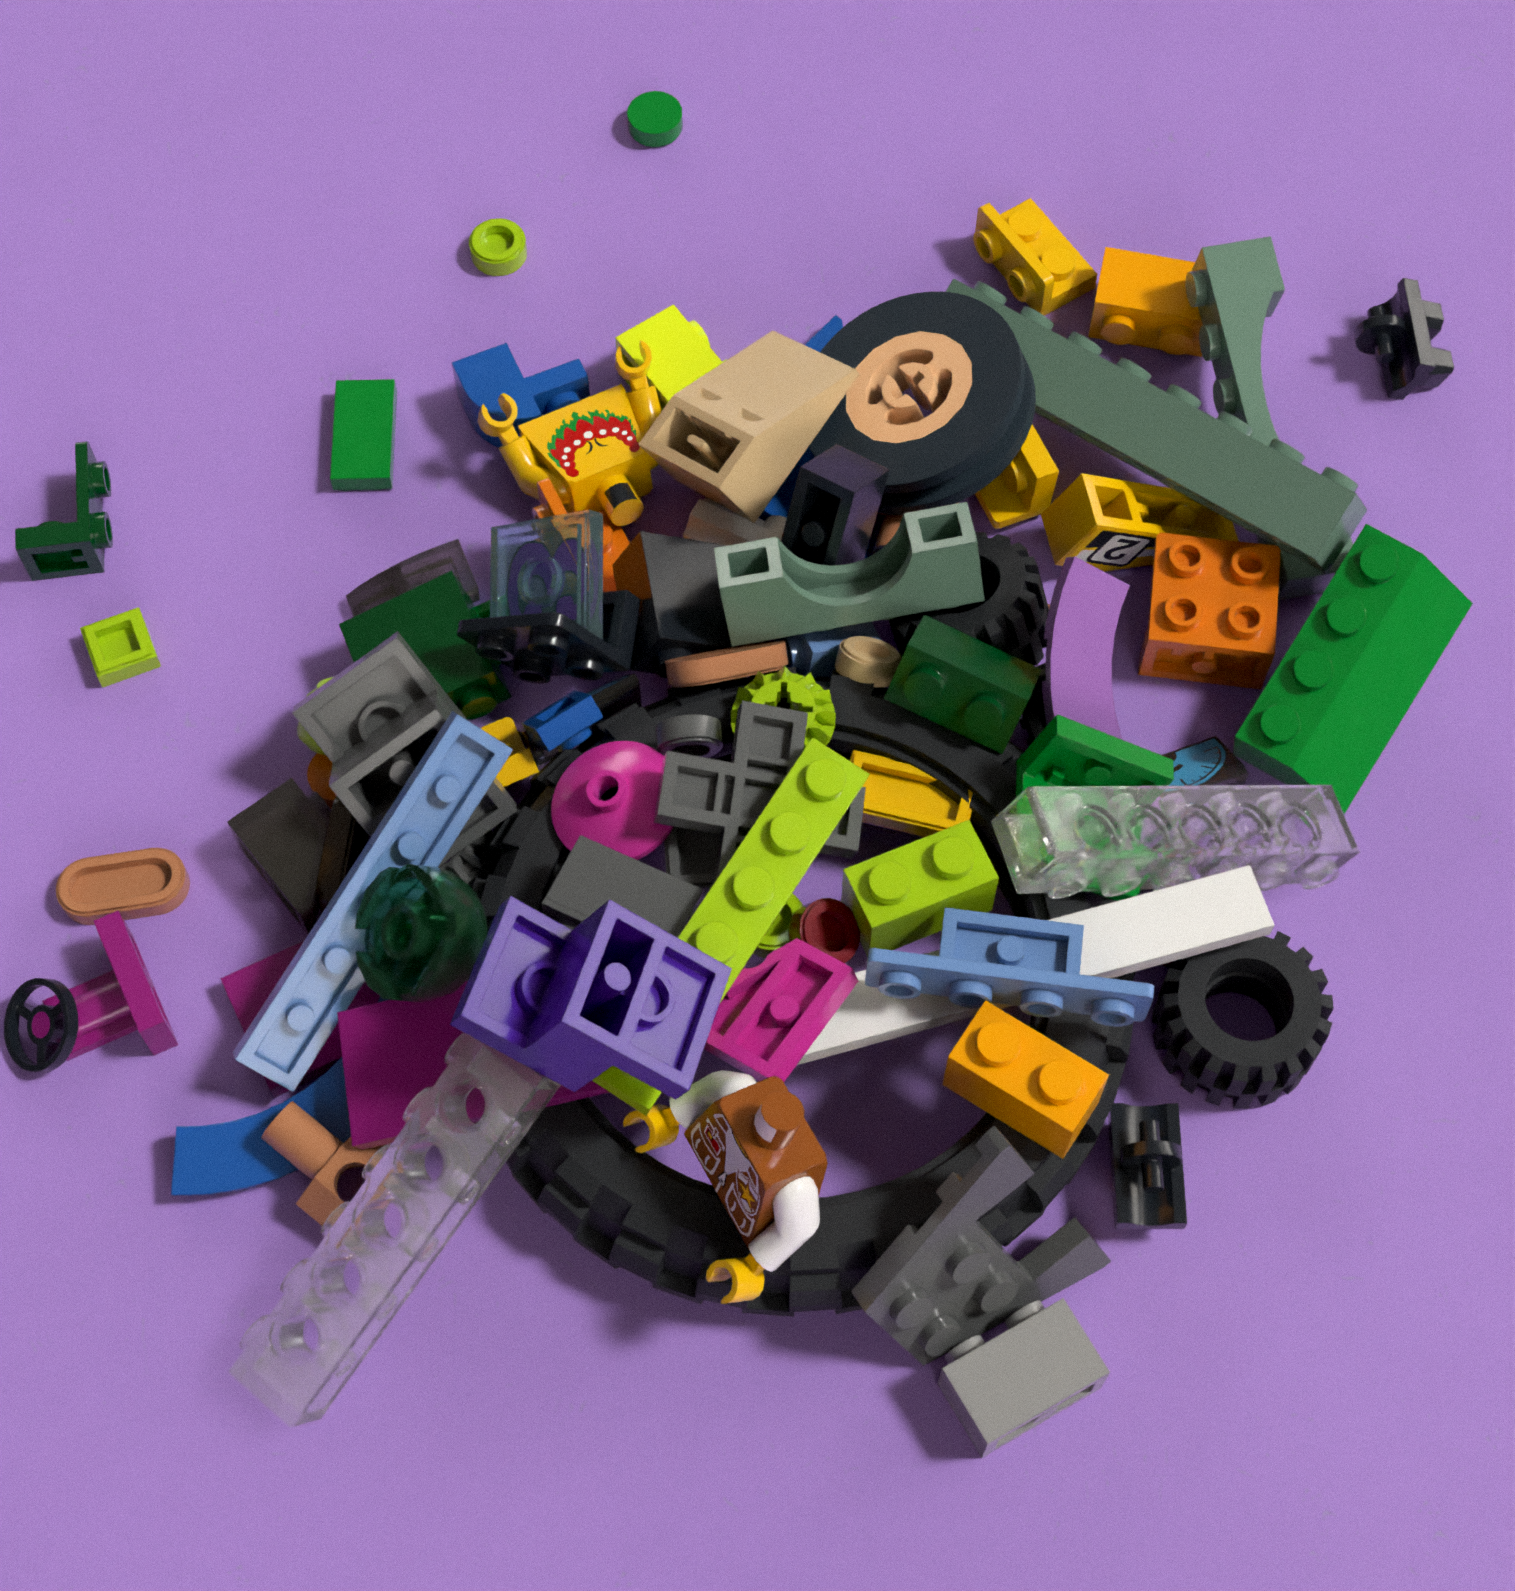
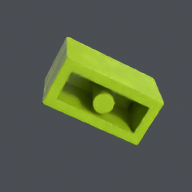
(907, 889)

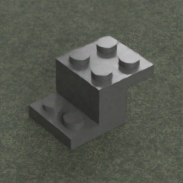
(376, 729)

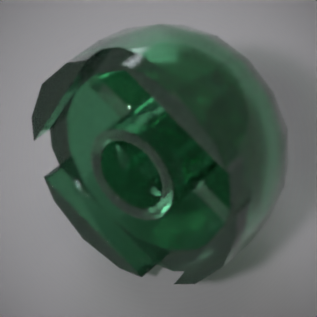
(419, 933)

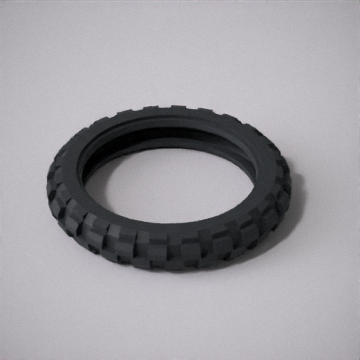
(674, 1226)

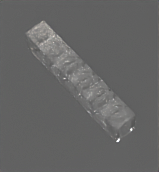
(1170, 835)
(275, 1357)

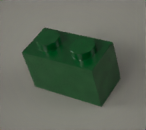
(962, 684)

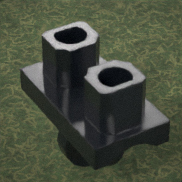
(1401, 340)
(1147, 1167)

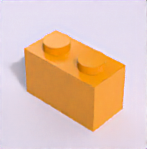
(1145, 303)
(1024, 1079)

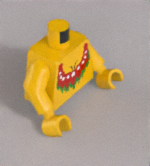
(586, 446)

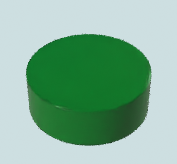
(655, 118)

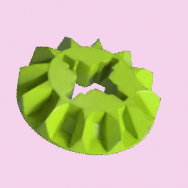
(801, 693)

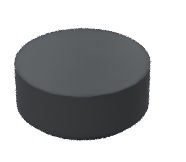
(689, 735)

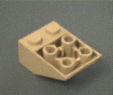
(748, 422)

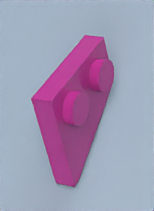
(779, 1010)

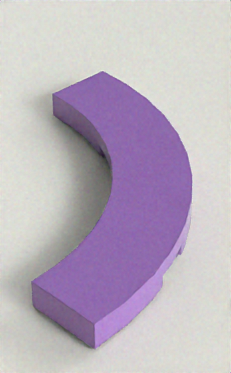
(1081, 645)

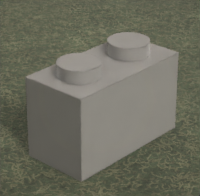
(1021, 1374)

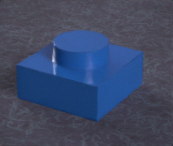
(563, 722)

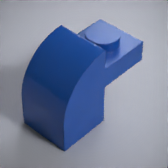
(495, 371)

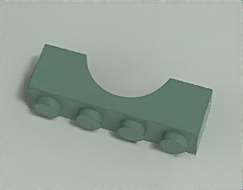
(921, 569)

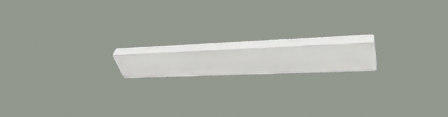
(1115, 942)

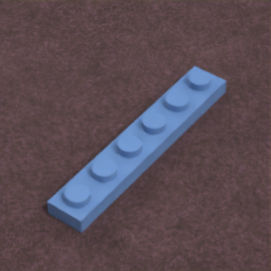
(325, 968)

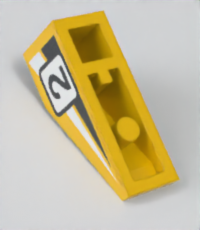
(1118, 521)

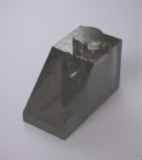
(285, 844)

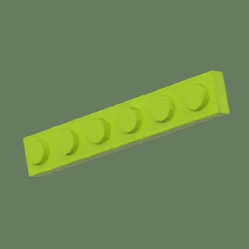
(761, 877)

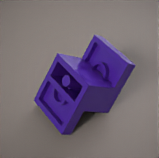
(592, 997)

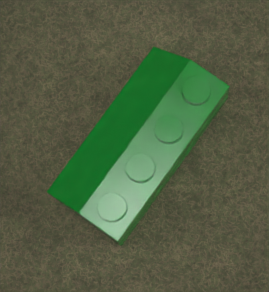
(1353, 668)

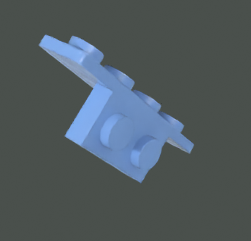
(1010, 964)

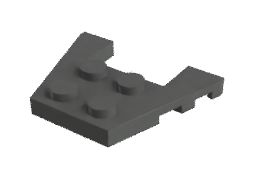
(955, 1277)

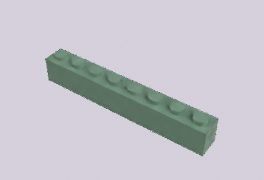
(1181, 445)

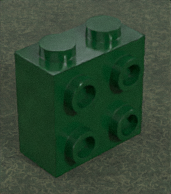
(429, 624)

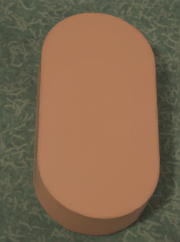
(726, 664)
(131, 881)

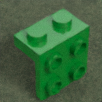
(1082, 756)

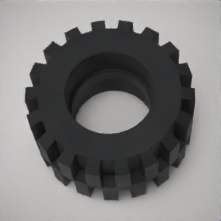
(1012, 607)
(1234, 1066)

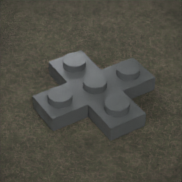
(732, 795)

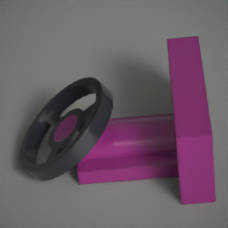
(93, 1011)

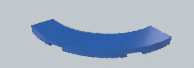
(233, 1154)

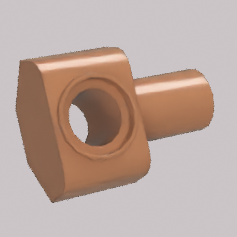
(316, 1155)

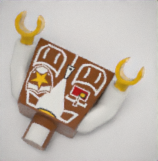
(757, 1159)

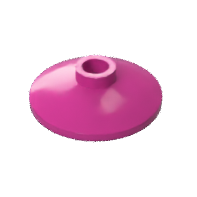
(622, 821)

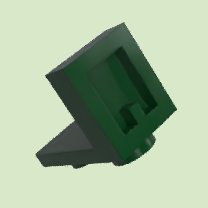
(72, 547)

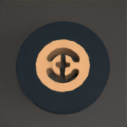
(959, 366)

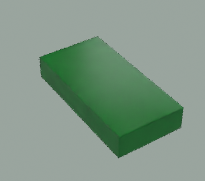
(363, 434)

